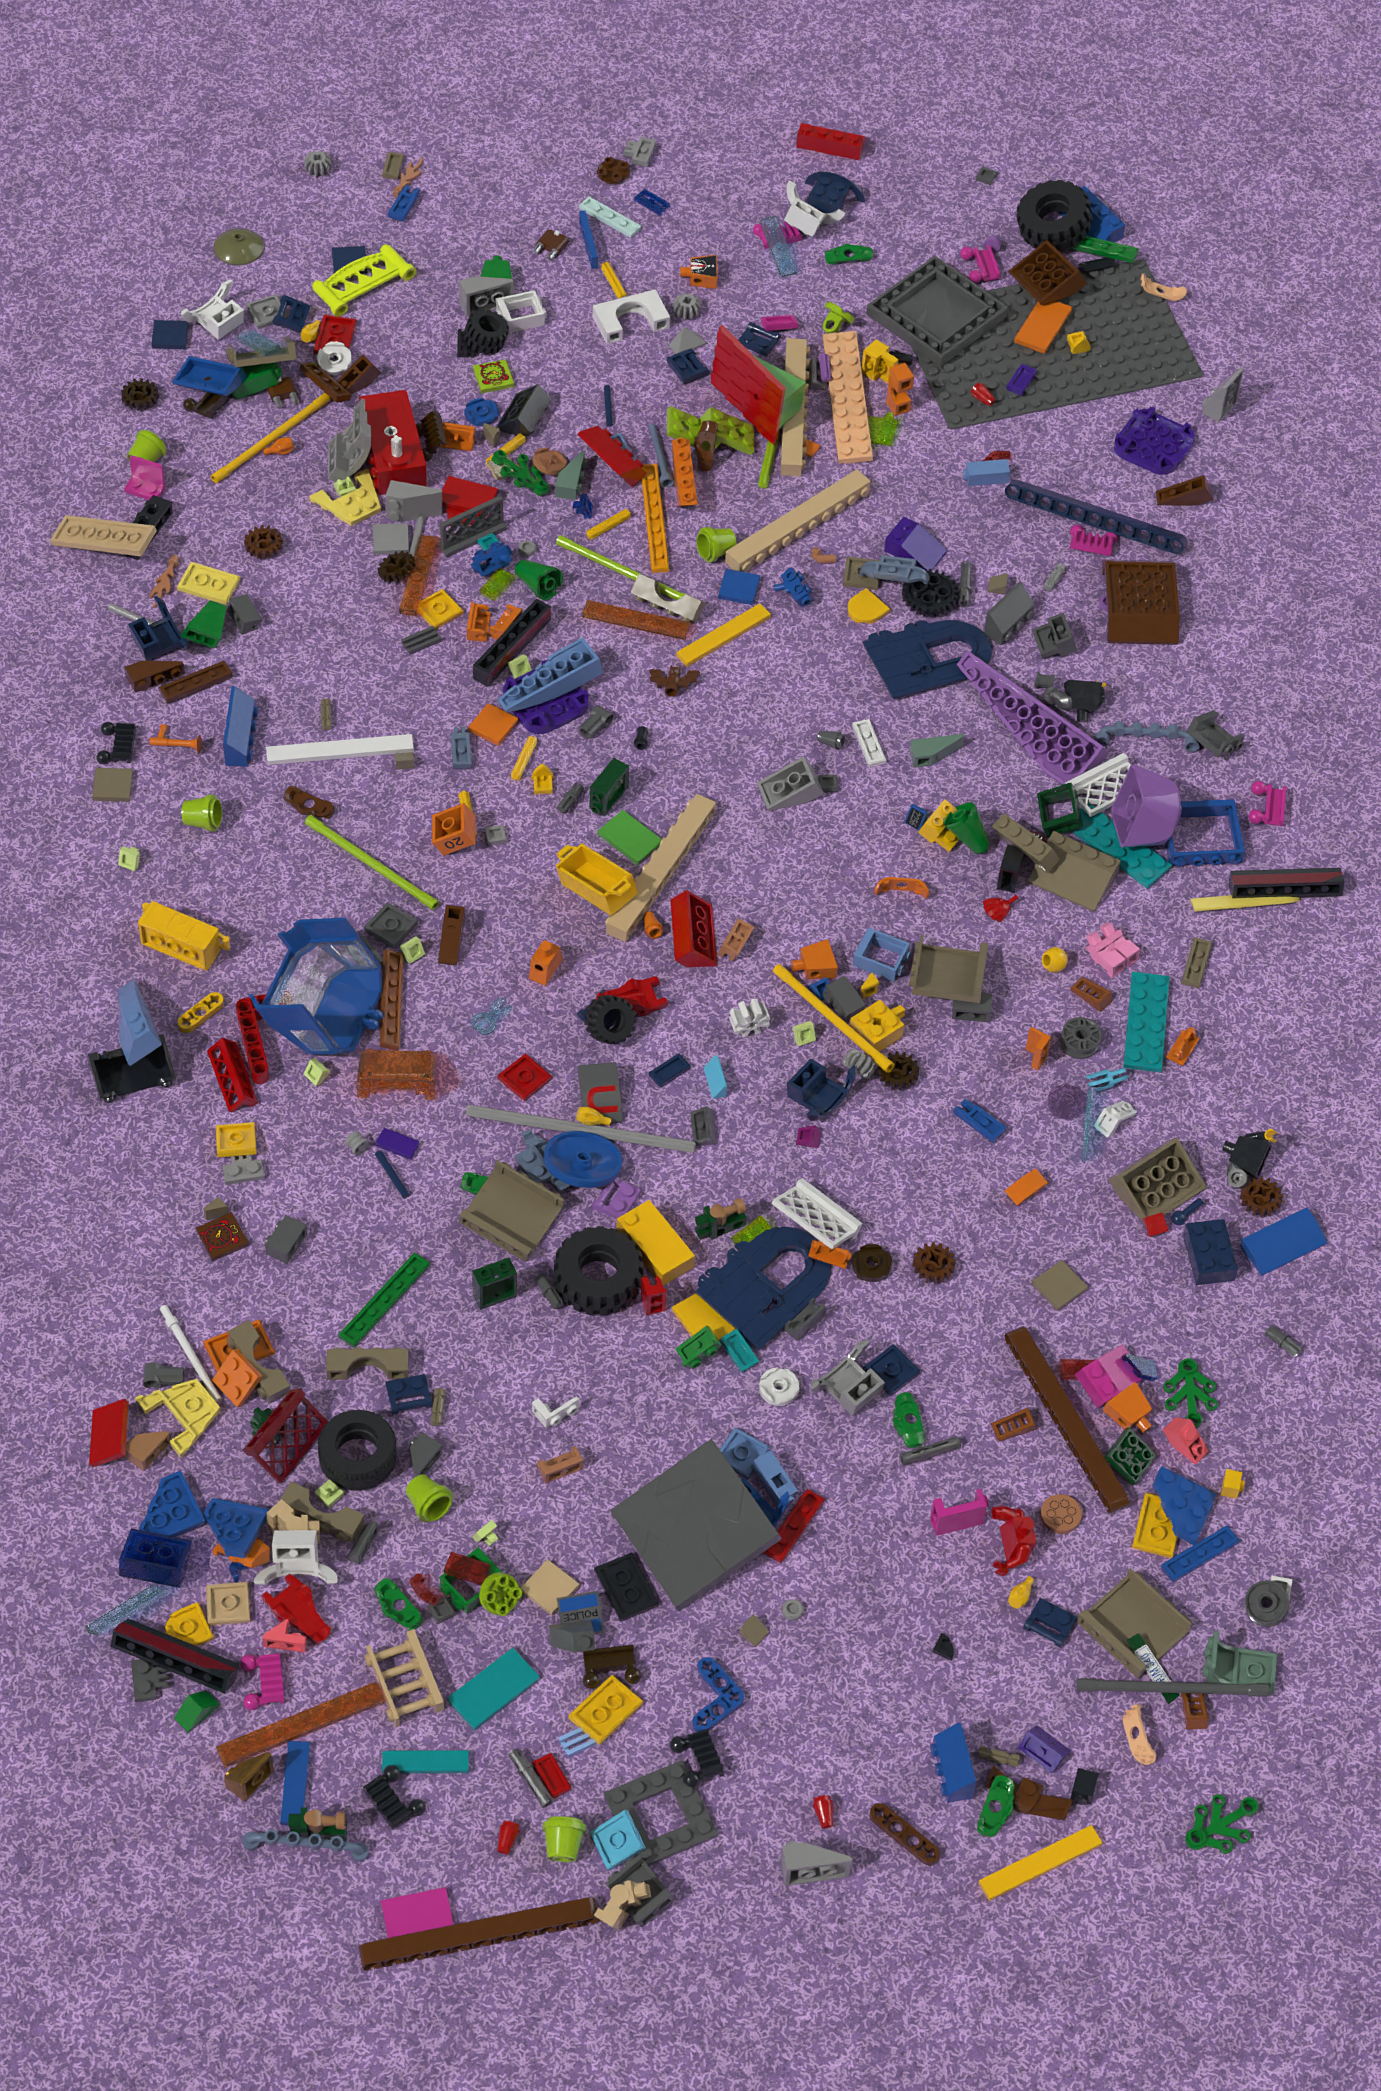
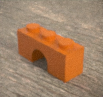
(899, 382)

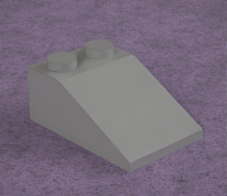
(482, 292)
(1223, 397)
(411, 501)
(790, 785)
(810, 1863)

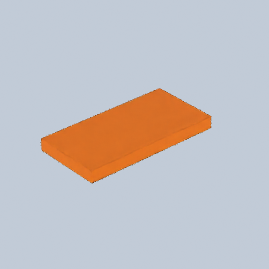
(1043, 325)

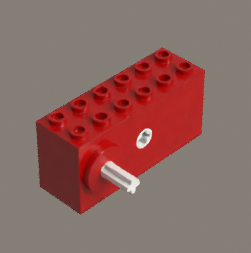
(394, 441)

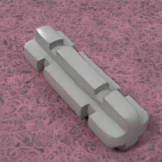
(1054, 577)

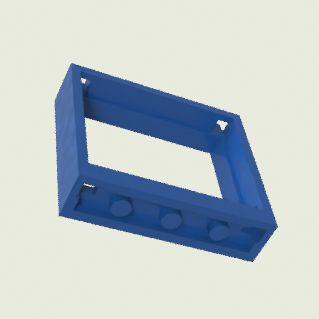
(1216, 857)

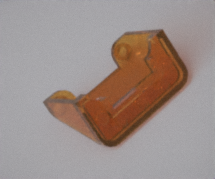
(397, 1071)

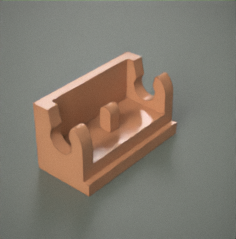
(736, 939)
(560, 1465)

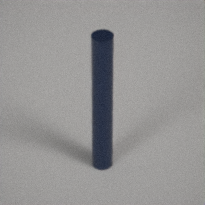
(608, 406)
(392, 1174)

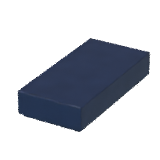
(669, 1070)

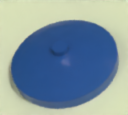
(582, 1159)

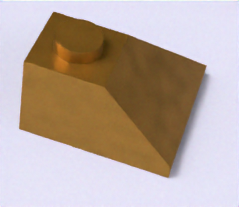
(249, 1775)

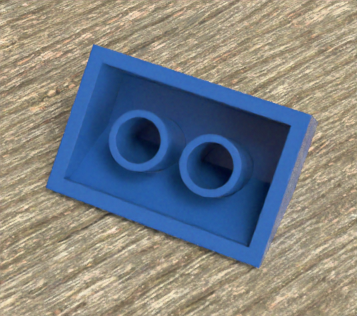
(953, 1764)

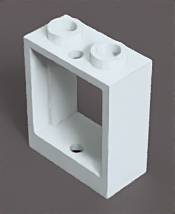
(521, 300)

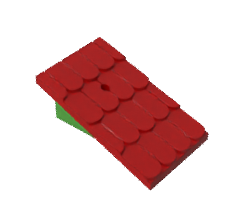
(755, 387)

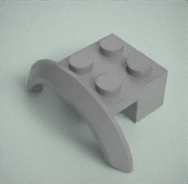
(850, 1383)

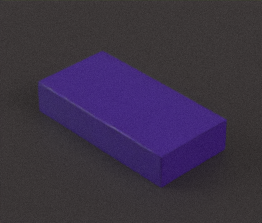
(1021, 379)
(397, 1143)

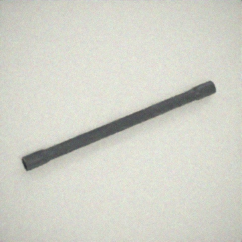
(1251, 1689)

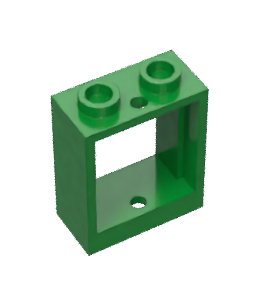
(458, 1600)

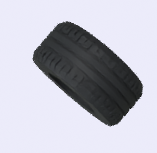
(363, 1473)

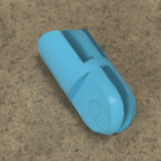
(1107, 1078)

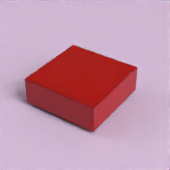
(1155, 1224)

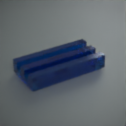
(650, 203)

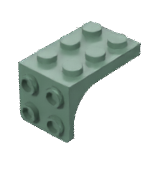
(1238, 1665)

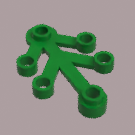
(521, 474)
(1190, 1390)
(1219, 1826)

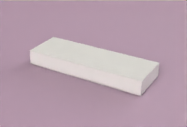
(869, 743)

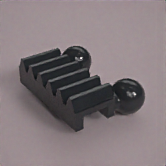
(122, 744)
(704, 1756)
(387, 1802)

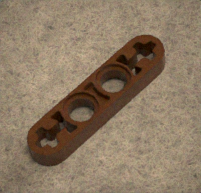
(902, 1836)

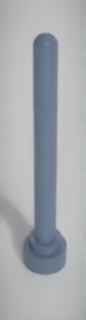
(666, 478)

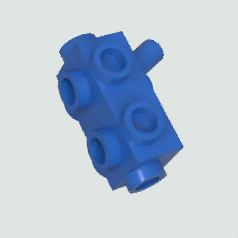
(495, 557)
(794, 584)

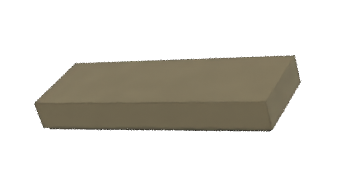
(1196, 962)

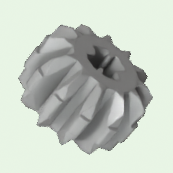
(318, 163)
(687, 306)
(863, 1064)

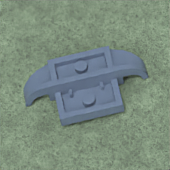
(895, 569)
(532, 1162)

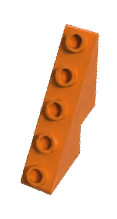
(683, 473)

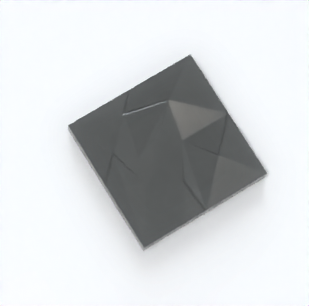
(937, 311)
(695, 1525)

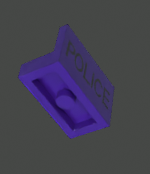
(1043, 1748)

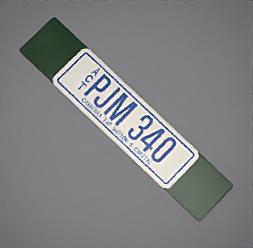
(1152, 1666)

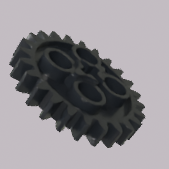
(931, 598)

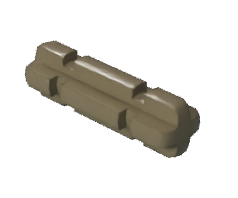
(326, 714)
(438, 1407)
(998, 1756)

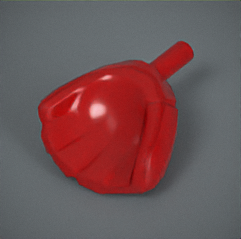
(997, 907)

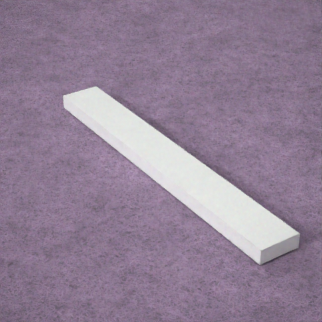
(339, 749)

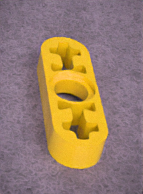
(201, 1005)

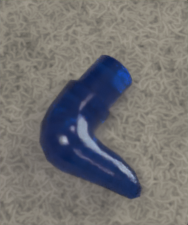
(233, 1568)

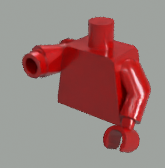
(1016, 1535)

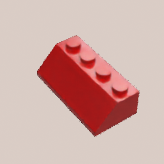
(830, 141)
(613, 454)
(693, 931)

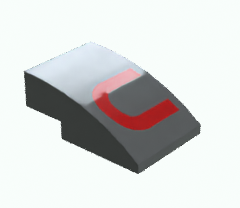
(601, 1089)

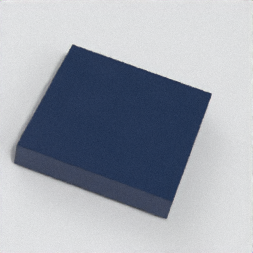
(346, 255)
(169, 334)
(893, 1369)

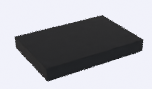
(626, 1587)

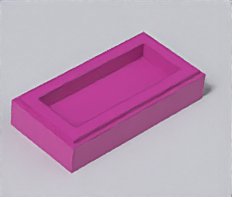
(779, 322)

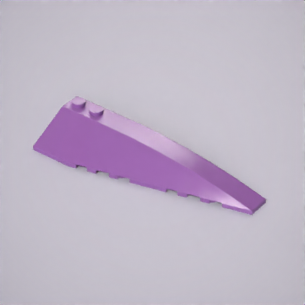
(1045, 735)

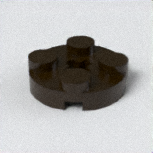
(867, 1272)

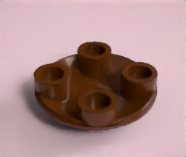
(613, 170)

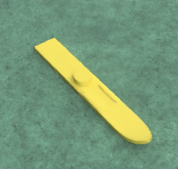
(1227, 902)

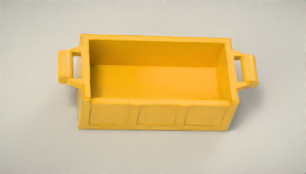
(595, 878)
(180, 935)

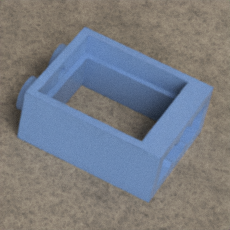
(884, 941)

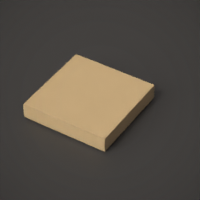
(547, 1585)
(228, 1603)

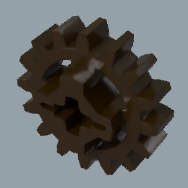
(141, 394)
(396, 566)
(898, 1075)

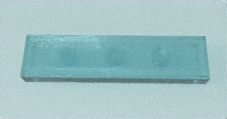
(778, 246)
(258, 343)
(1088, 1124)
(125, 1610)

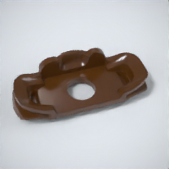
(706, 433)
(297, 798)

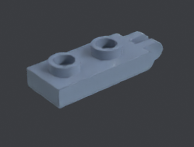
(460, 749)

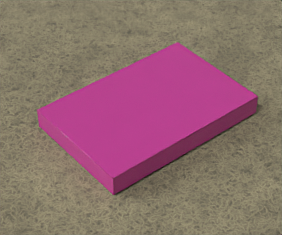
(416, 1912)

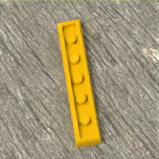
(723, 635)
(1040, 1862)

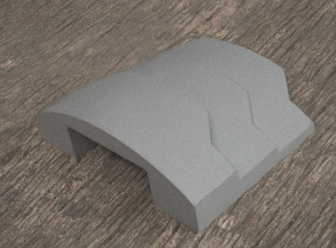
(351, 448)

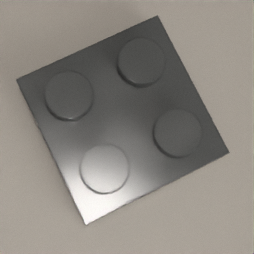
(390, 925)

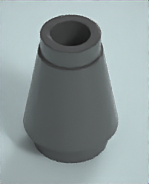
(831, 738)

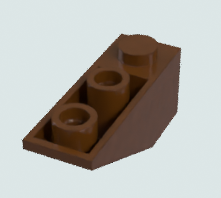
(150, 673)
(451, 934)

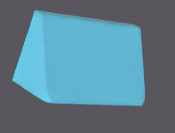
(715, 1078)

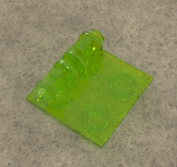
(882, 429)

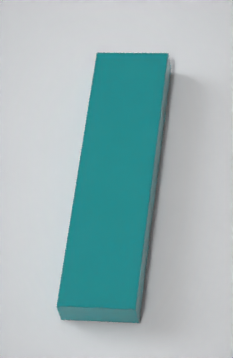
(427, 1761)

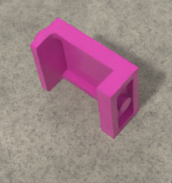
(958, 1517)

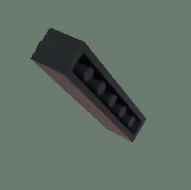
(511, 642)
(1286, 883)
(174, 1655)

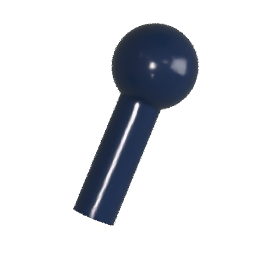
(1180, 1217)

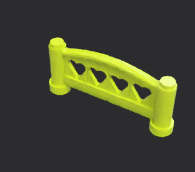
(337, 299)

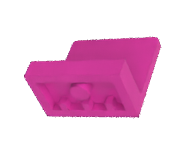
(146, 478)

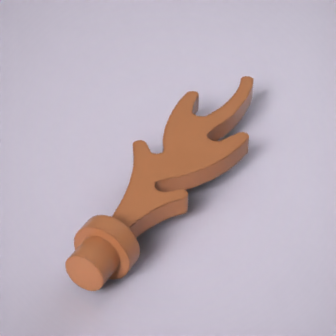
(411, 174)
(163, 581)

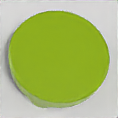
(499, 1593)

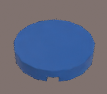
(481, 411)

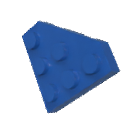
(1183, 1503)
(172, 1508)
(235, 1525)

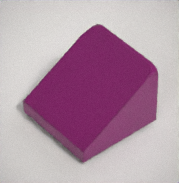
(809, 1136)

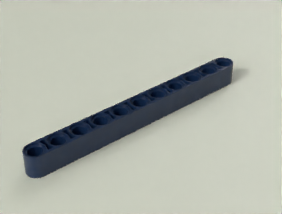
(1087, 517)

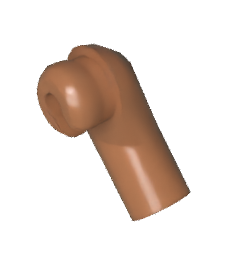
(820, 558)

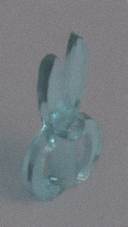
(493, 1015)

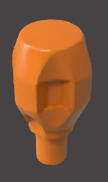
(280, 446)

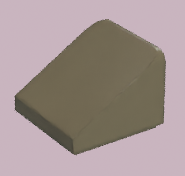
(491, 434)
(998, 584)
(404, 760)
(215, 1209)
(753, 1631)

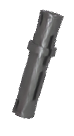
(964, 588)
(921, 1453)
(526, 1770)

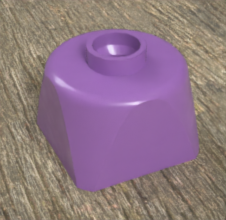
(1146, 808)

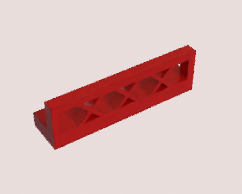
(235, 1068)

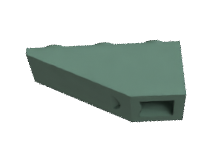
(569, 478)
(931, 750)

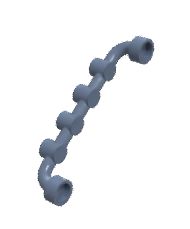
(1154, 731)
(252, 1840)

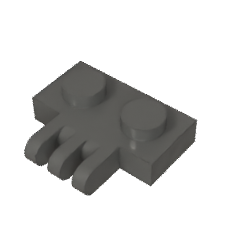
(148, 1680)

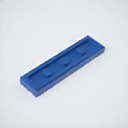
(588, 239)
(1200, 1554)
(295, 1779)

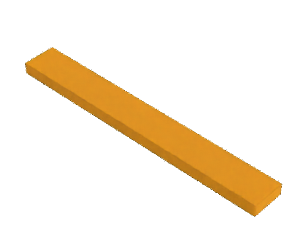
(654, 519)

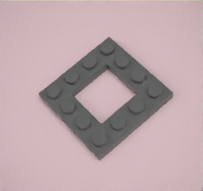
(699, 1826)

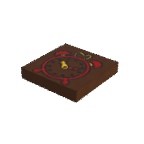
(222, 1236)

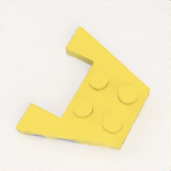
(355, 505)
(189, 1405)

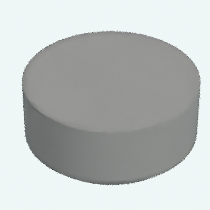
(527, 548)
(792, 1610)

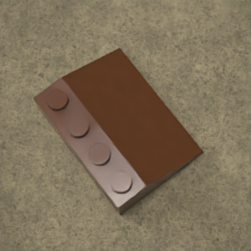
(1047, 274)

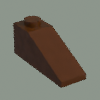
(359, 375)
(1187, 493)

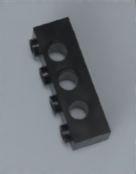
(155, 513)

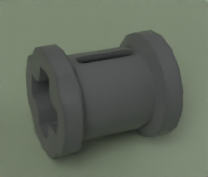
(1044, 680)

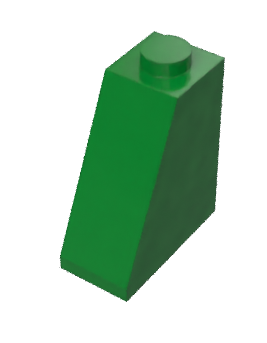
(258, 378)
(206, 625)

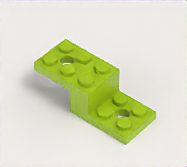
(730, 429)

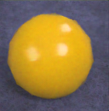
(1054, 959)

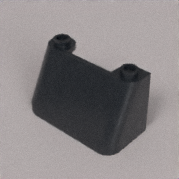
(116, 1077)

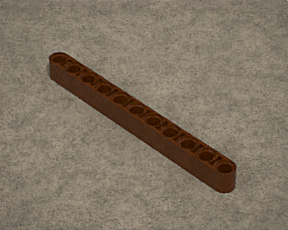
(1068, 1420)
(478, 1932)

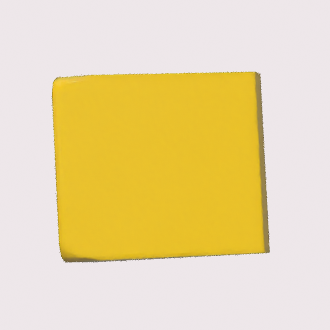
(869, 987)

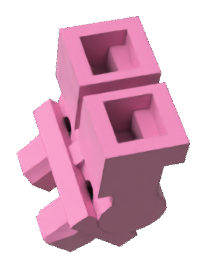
(1112, 949)

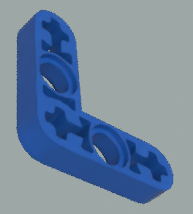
(723, 1700)

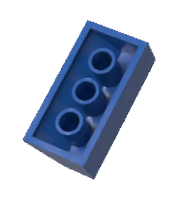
(1104, 223)
(239, 728)

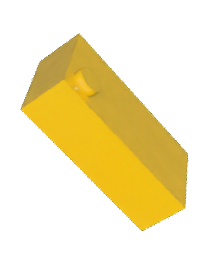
(660, 1245)

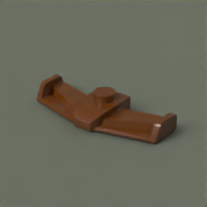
(1030, 1800)

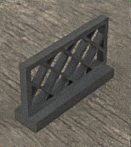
(466, 538)

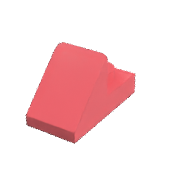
(280, 1639)

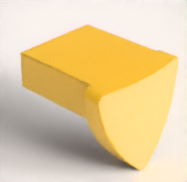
(1078, 343)
(542, 779)

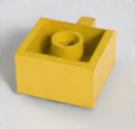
(879, 1024)

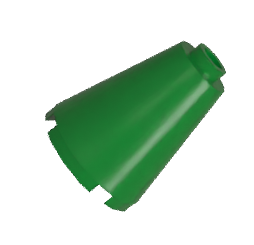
(539, 578)
(968, 827)

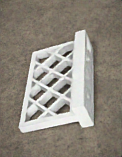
(1098, 777)
(821, 1207)

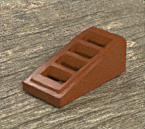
(1099, 1002)
(1025, 1413)
(1195, 1720)

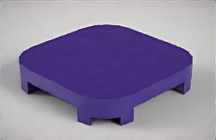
(1154, 441)
(552, 713)

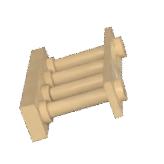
(419, 1663)

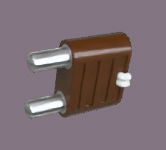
(552, 242)
(283, 390)

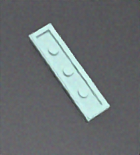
(610, 217)

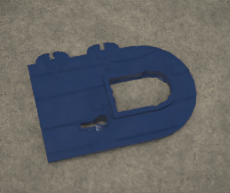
(907, 654)
(743, 1292)

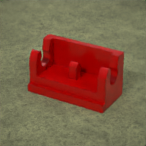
(653, 1296)

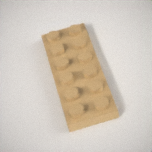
(103, 535)

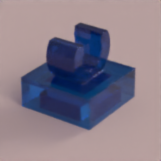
(583, 506)

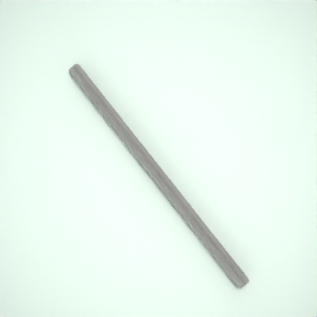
(565, 1126)

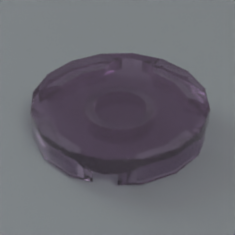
(1066, 1101)

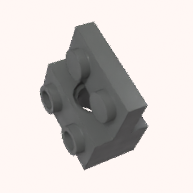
(1059, 628)

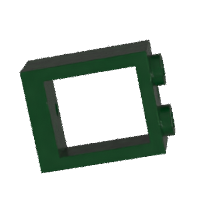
(609, 787)
(1065, 823)
(485, 1276)

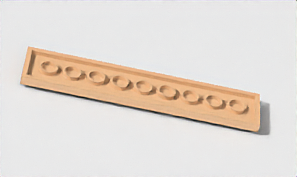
(848, 398)

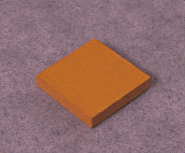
(493, 724)

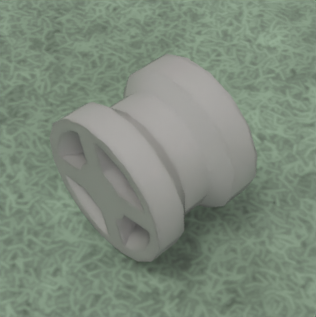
(357, 1143)

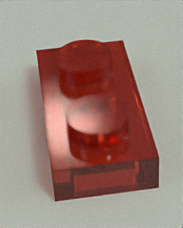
(467, 1568)

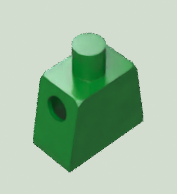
(496, 268)

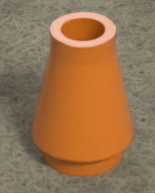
(652, 926)

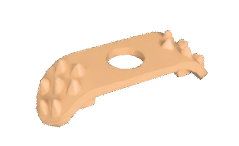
(1169, 293)
(1139, 1747)

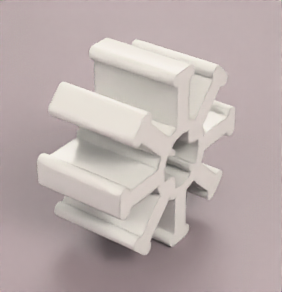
(749, 1017)

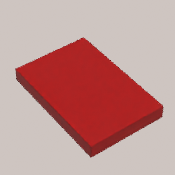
(335, 330)
(465, 494)
(108, 1432)

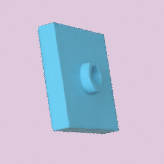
(617, 1840)

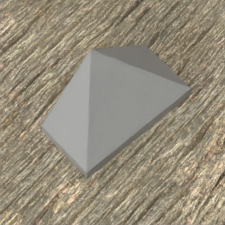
(685, 340)

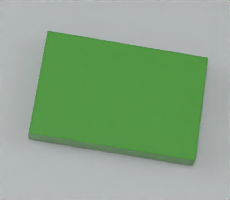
(629, 837)

